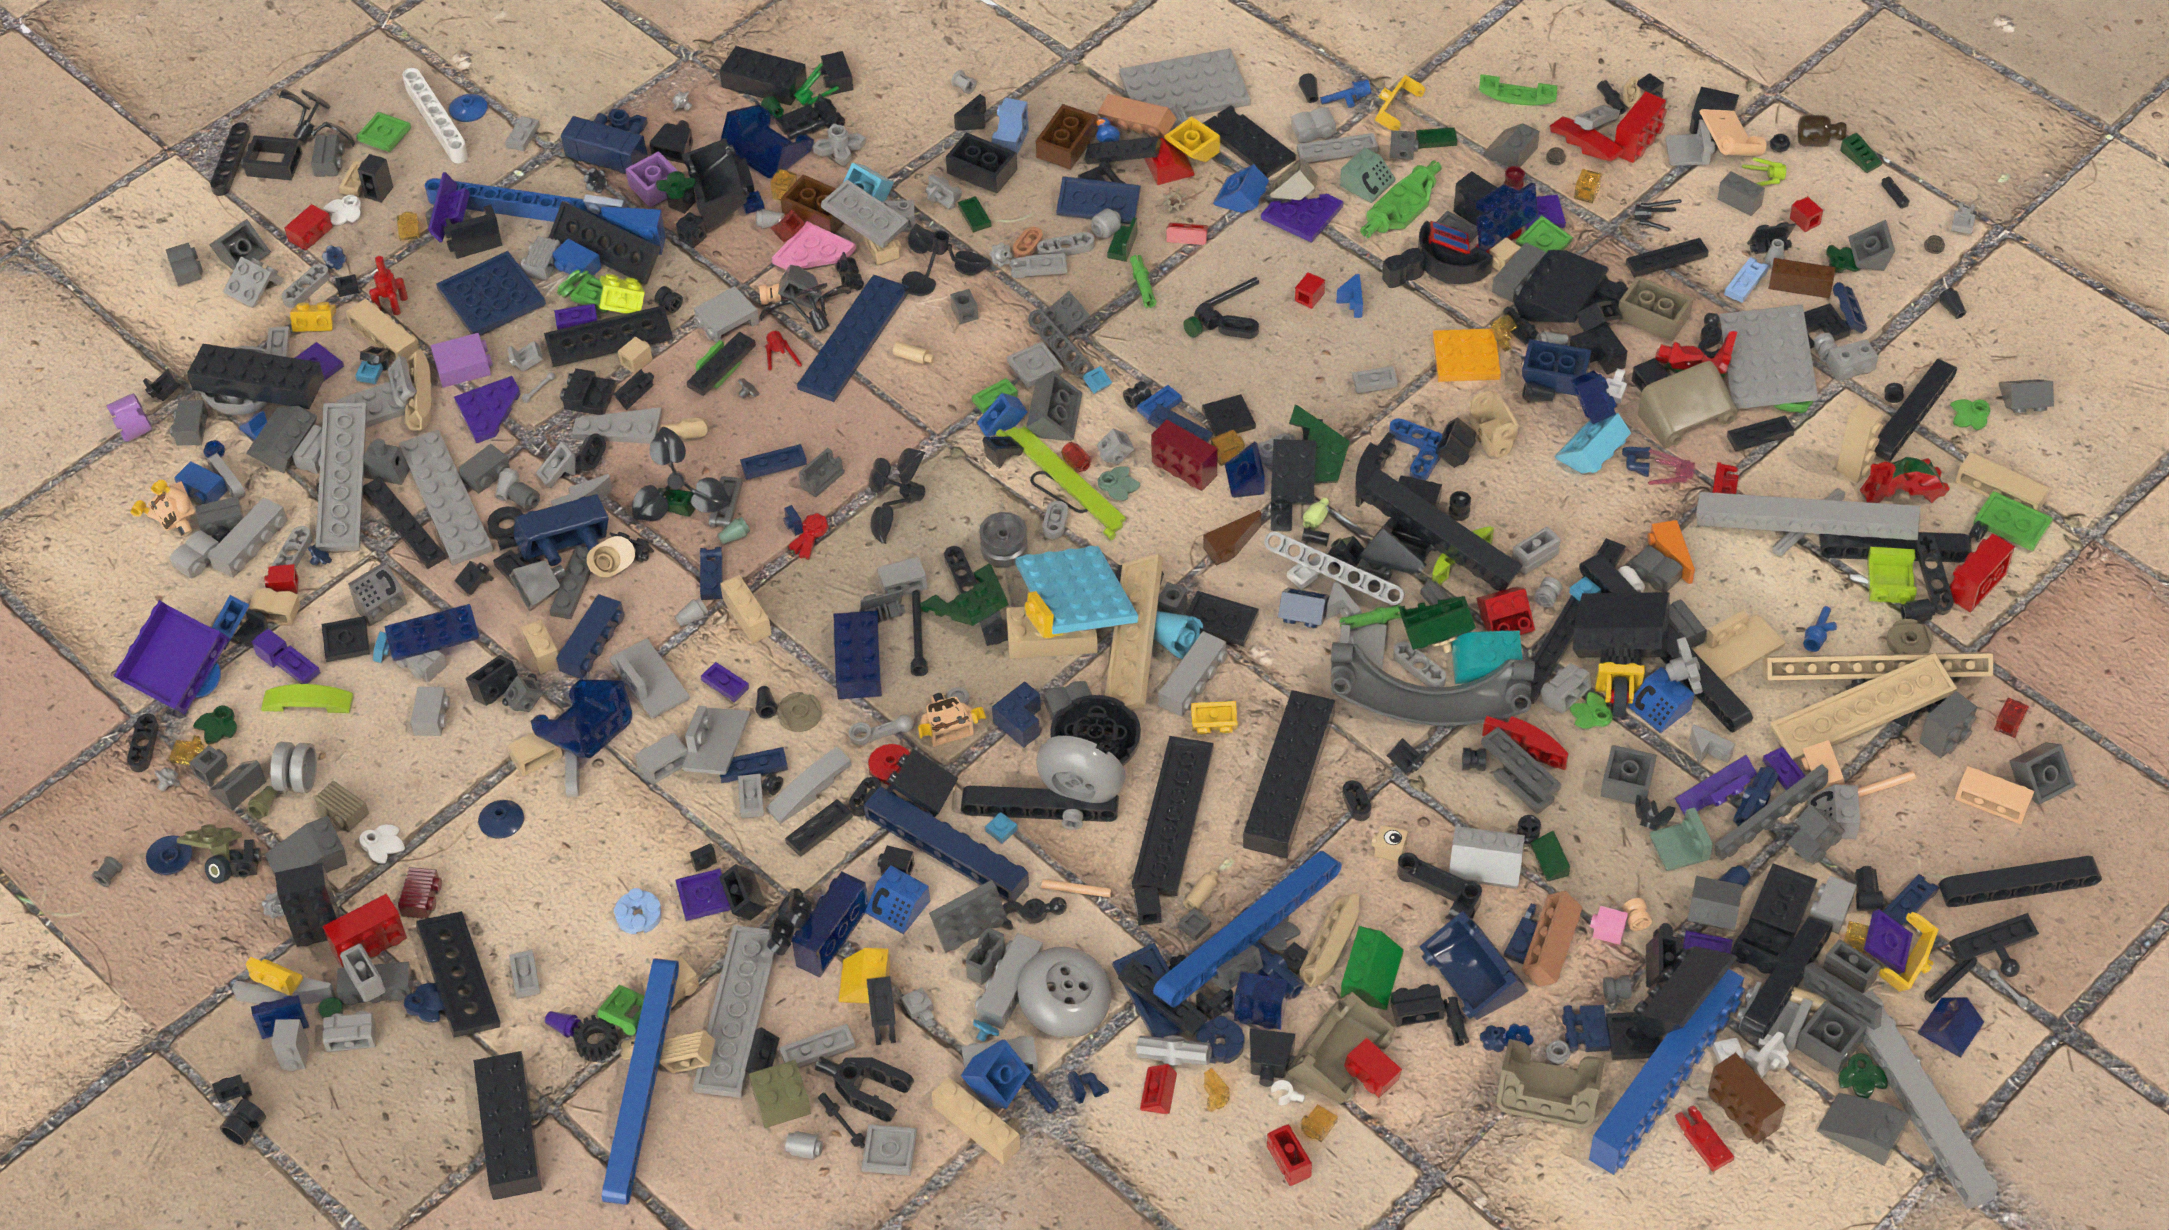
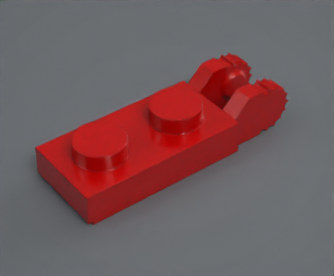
(1704, 1139)

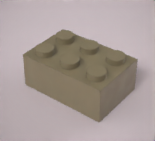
(1655, 308)

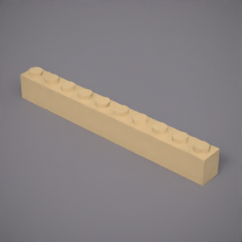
(1869, 665)

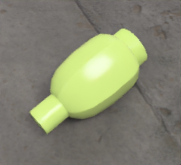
(1315, 514)

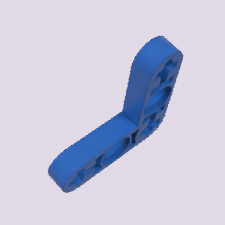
(1427, 447)

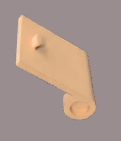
(1730, 134)

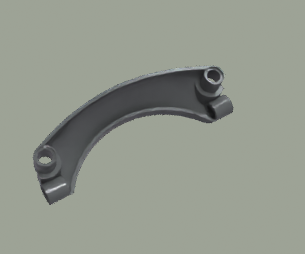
(1440, 706)

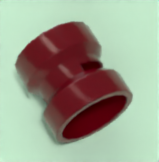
(1514, 177)

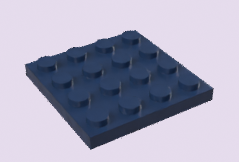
(491, 293)

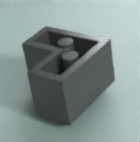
(1816, 834)

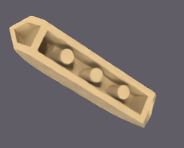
(418, 409)
(1330, 940)

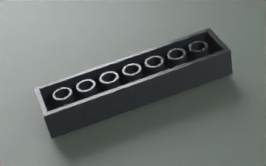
(1289, 774)

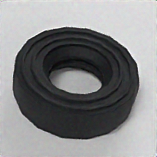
(499, 515)

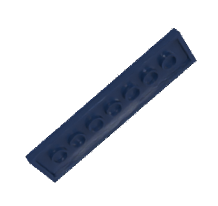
(853, 338)

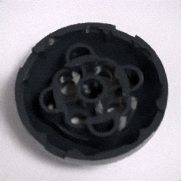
(1095, 716)

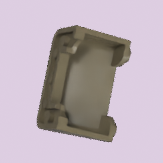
(1684, 402)
(1324, 1053)
(1549, 1090)

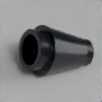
(1309, 87)
(1952, 302)
(1535, 392)
(765, 703)

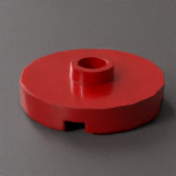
(879, 761)

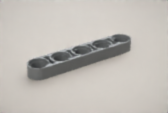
(1053, 340)

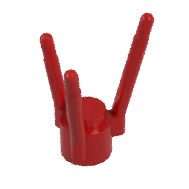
(777, 344)

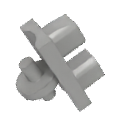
(941, 191)

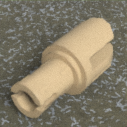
(689, 427)

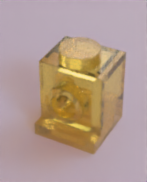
(1856, 940)

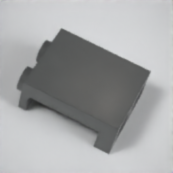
(1229, 972)

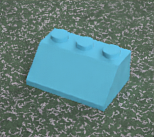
(1594, 444)

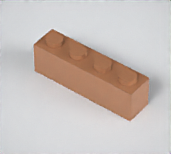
(1137, 115)
(1552, 938)

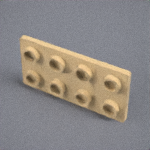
(1738, 644)

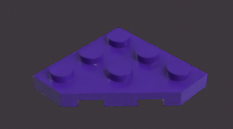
(1303, 217)
(487, 407)

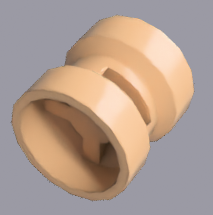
(765, 294)
(1637, 914)

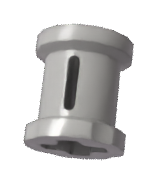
(961, 80)

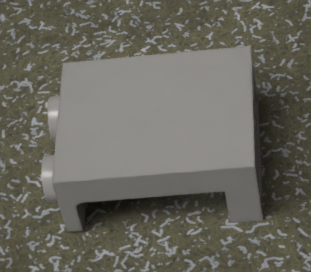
(725, 313)
(1789, 1022)

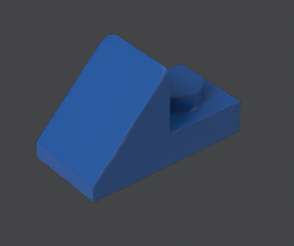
(1351, 293)
(254, 425)

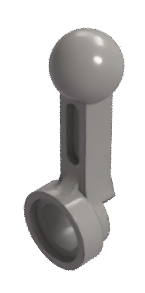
(903, 723)

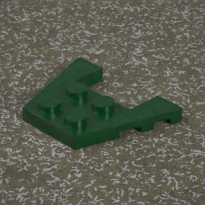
(1330, 445)
(973, 605)

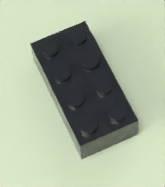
(762, 75)
(307, 902)

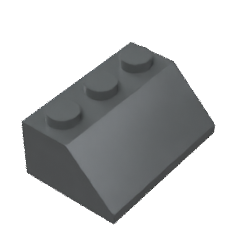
(1054, 408)
(282, 436)

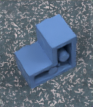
(1012, 124)

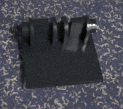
(1765, 234)

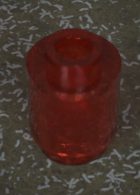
(1076, 457)

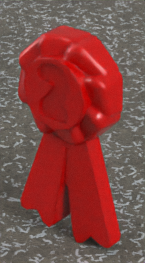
(813, 527)

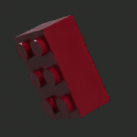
(1184, 455)

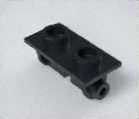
(827, 112)
(849, 272)
(1524, 329)
(634, 388)
(640, 546)

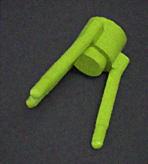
(1775, 171)

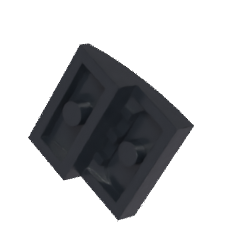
(1714, 100)

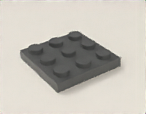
(968, 916)

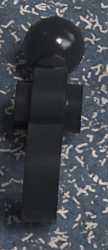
(1710, 334)
(1034, 910)

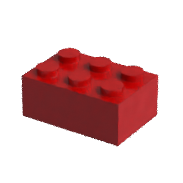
(1641, 126)
(1981, 572)
(372, 925)

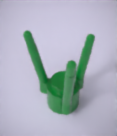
(804, 94)

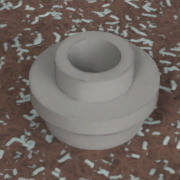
(1557, 1046)

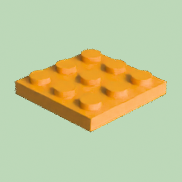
(1466, 355)

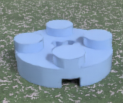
(636, 900)

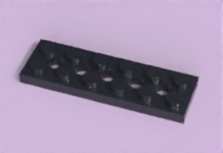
(615, 236)
(598, 329)
(448, 984)

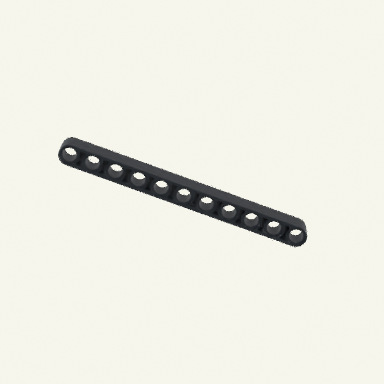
(1715, 694)

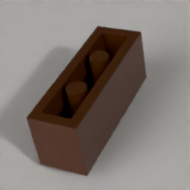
(1801, 278)

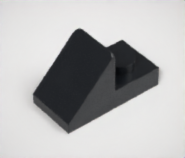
(971, 115)
(999, 448)

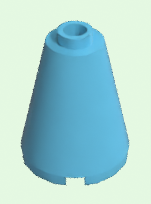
(1176, 632)

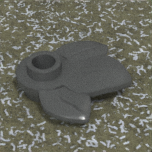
(1279, 934)

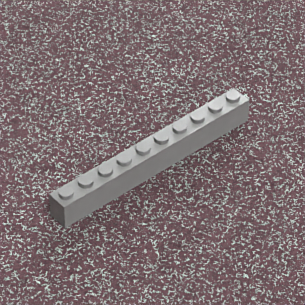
(1808, 515)
(1929, 1112)

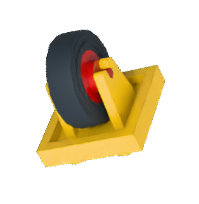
(1619, 684)

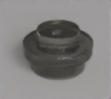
(1556, 156)
(1934, 244)

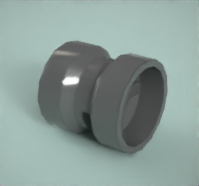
(1617, 988)

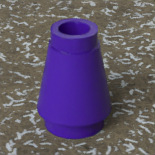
(562, 1022)

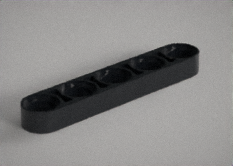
(232, 166)

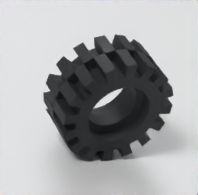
(1620, 656)
(599, 1049)

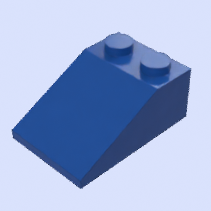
(641, 222)

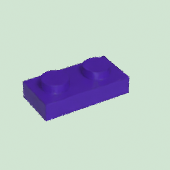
(575, 316)
(296, 665)
(725, 682)
(1785, 766)

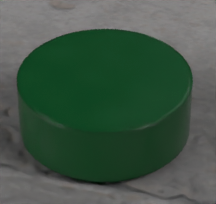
(1192, 326)
(329, 1007)

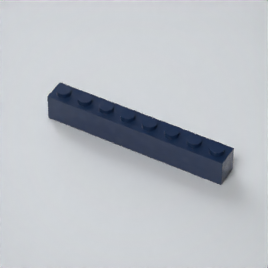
(946, 844)

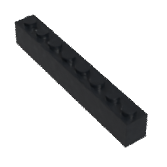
(1440, 531)

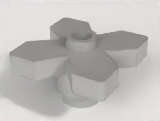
(839, 144)
(1685, 667)

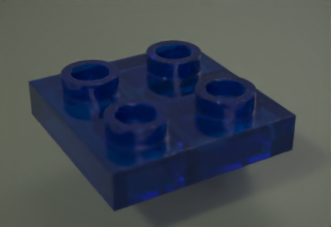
(283, 1009)

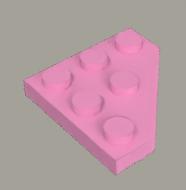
(812, 248)

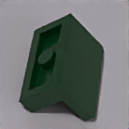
(1123, 242)

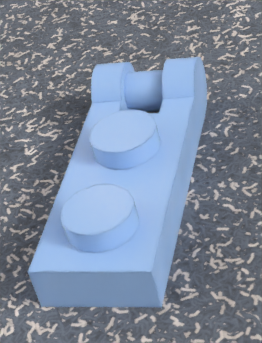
(1746, 280)

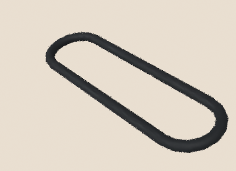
(1052, 495)

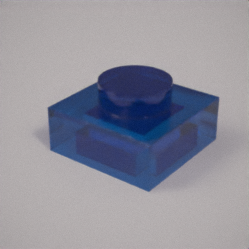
(754, 203)

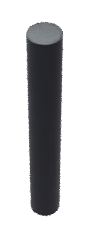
(1233, 291)

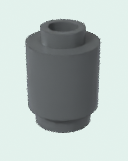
(524, 495)

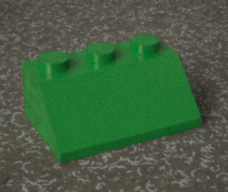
(1372, 967)

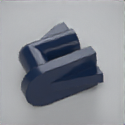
(1637, 452)
(1076, 1083)

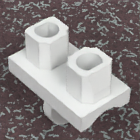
(1772, 1055)

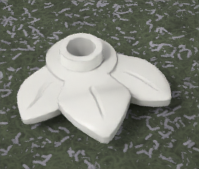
(344, 209)
(384, 842)

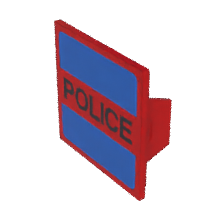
(1449, 237)

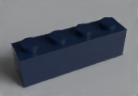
(590, 636)

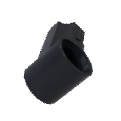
(1868, 894)

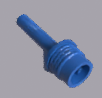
(1359, 89)
(1817, 634)

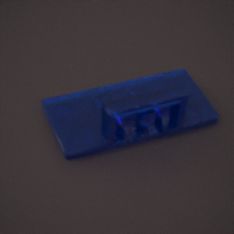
(1505, 213)
(431, 632)

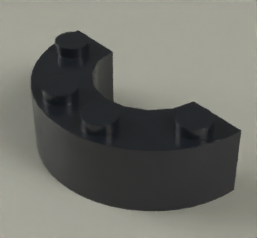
(1453, 266)

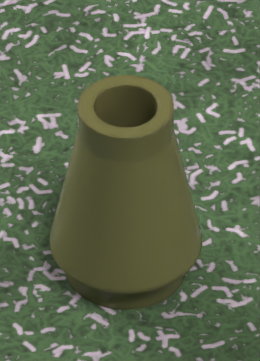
(262, 802)

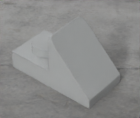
(558, 462)
(1341, 603)
(1708, 742)

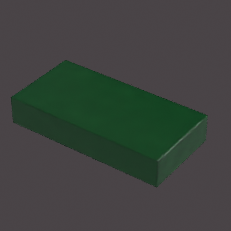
(1436, 137)
(974, 214)

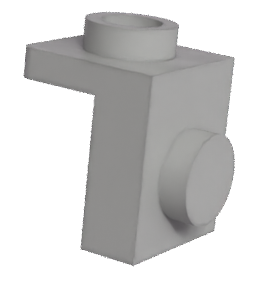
(526, 356)

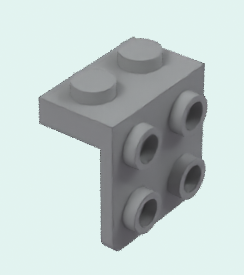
(1691, 148)
(250, 281)

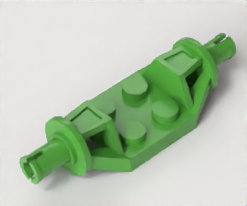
(1403, 201)

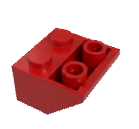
(1506, 611)

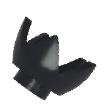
(1649, 813)

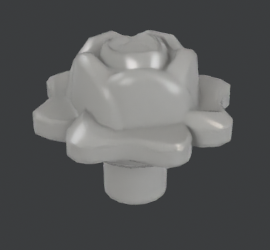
(681, 101)
(1001, 254)
(167, 778)
(272, 906)

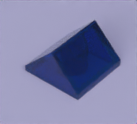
(1246, 473)
(1952, 1024)

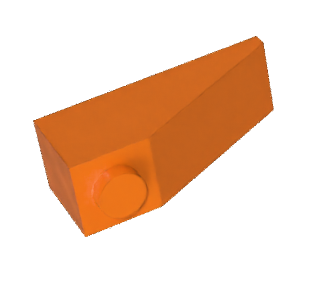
(1668, 540)

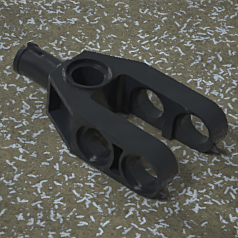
(792, 913)
(866, 1068)

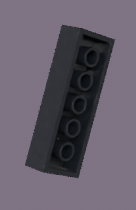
(255, 376)
(507, 1125)

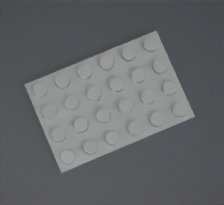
(1197, 82)
(1769, 357)

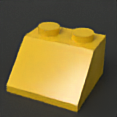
(1195, 140)
(859, 967)

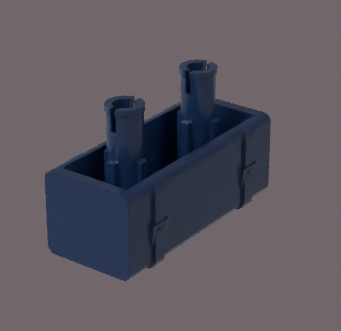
(603, 144)
(561, 528)

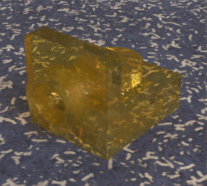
(408, 226)
(1501, 330)
(185, 751)
(1217, 1090)
(1318, 1123)

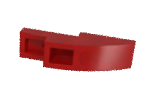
(1531, 739)

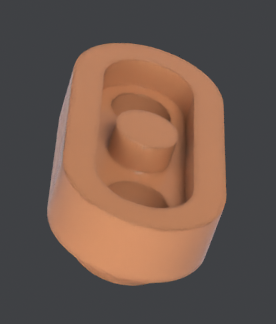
(1027, 242)

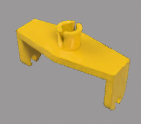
(1388, 96)
(1918, 958)

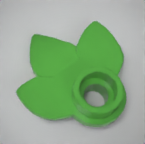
(567, 287)
(1971, 413)
(1589, 713)

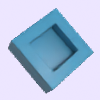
(368, 373)
(1097, 380)
(1583, 586)
(381, 647)
(1001, 828)

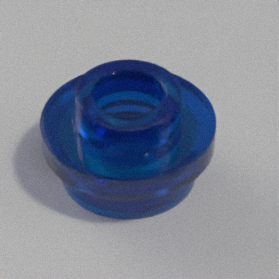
(213, 447)

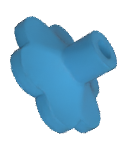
(985, 1029)

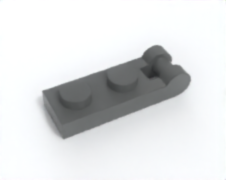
(733, 487)
(1521, 790)

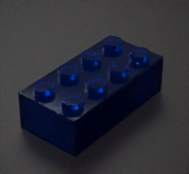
(857, 655)
(830, 924)

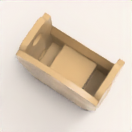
(1497, 428)

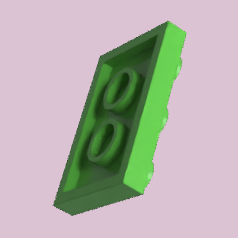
(2014, 521)

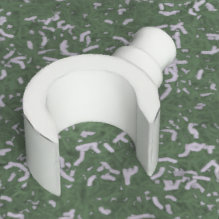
(1291, 1096)

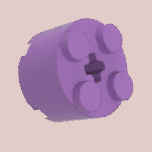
(129, 417)

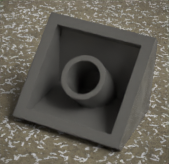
(1872, 247)
(239, 784)

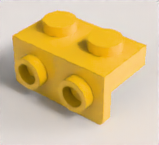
(312, 317)
(1040, 615)
(1214, 716)
(273, 975)

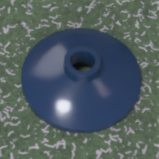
(504, 825)
(165, 849)

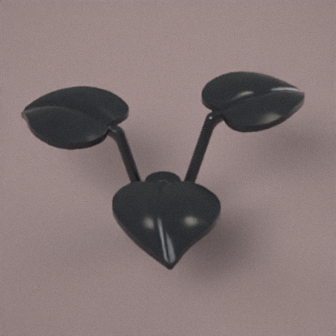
(305, 128)
(923, 240)
(817, 317)
(907, 466)
(649, 502)

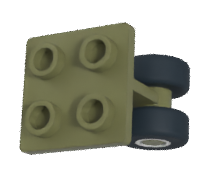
(217, 841)

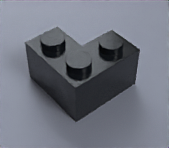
(1604, 347)

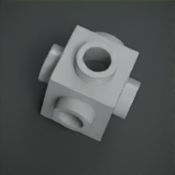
(1115, 447)

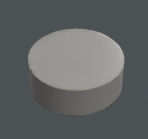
(960, 693)

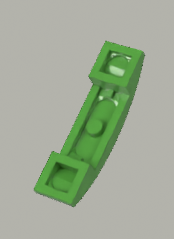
(1517, 94)

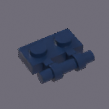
(1593, 1026)

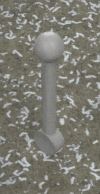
(526, 397)
(2022, 1001)

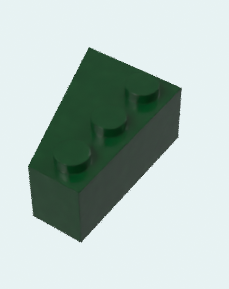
(1436, 622)

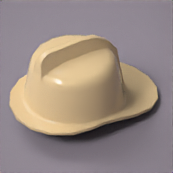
(610, 556)

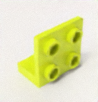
(621, 294)

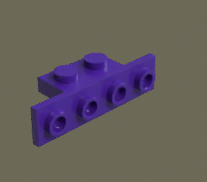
(449, 205)
(1718, 786)

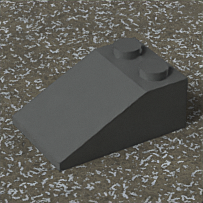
(309, 845)
(1865, 1126)

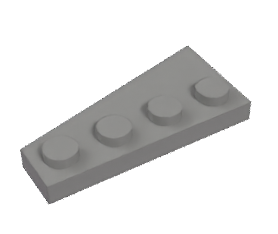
(628, 426)

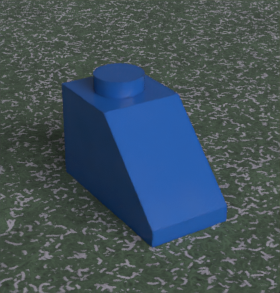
(1002, 414)

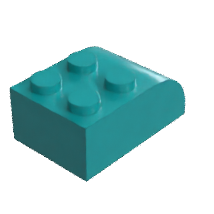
(1482, 652)

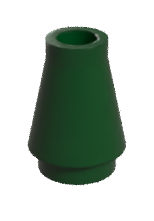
(773, 106)

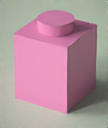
(1609, 925)

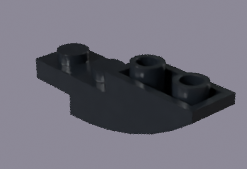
(1371, 460)

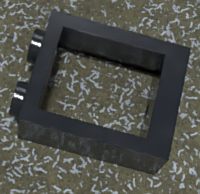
(272, 170)

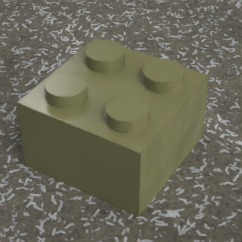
(780, 1093)

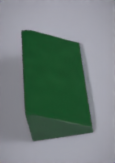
(1551, 856)

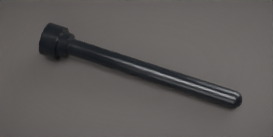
(918, 665)

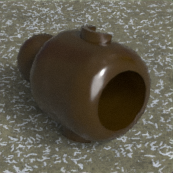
(1817, 130)

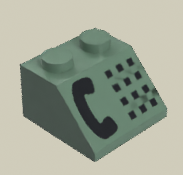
(1366, 175)

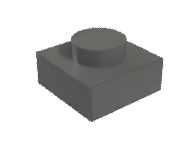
(1194, 924)

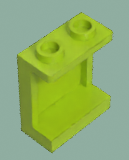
(1891, 575)

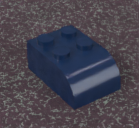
(1555, 365)

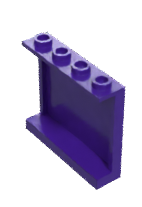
(171, 657)

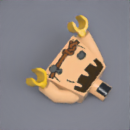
(169, 507)
(948, 720)

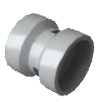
(1823, 344)
(1548, 591)

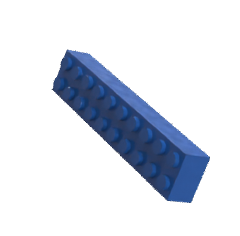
(1662, 1076)

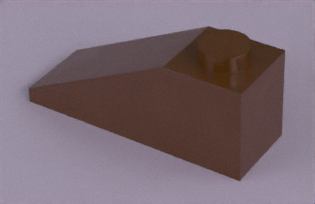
(1229, 539)

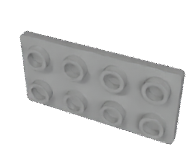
(1370, 640)
(649, 678)
(714, 739)

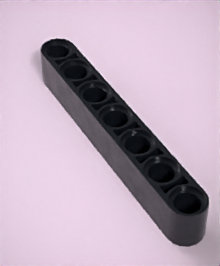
(1914, 409)
(1952, 546)
(1031, 803)
(2019, 881)
(1785, 976)

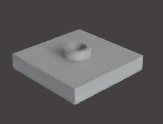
(1034, 363)
(889, 1149)

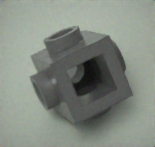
(1403, 145)
(523, 694)

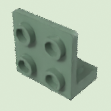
(1683, 843)

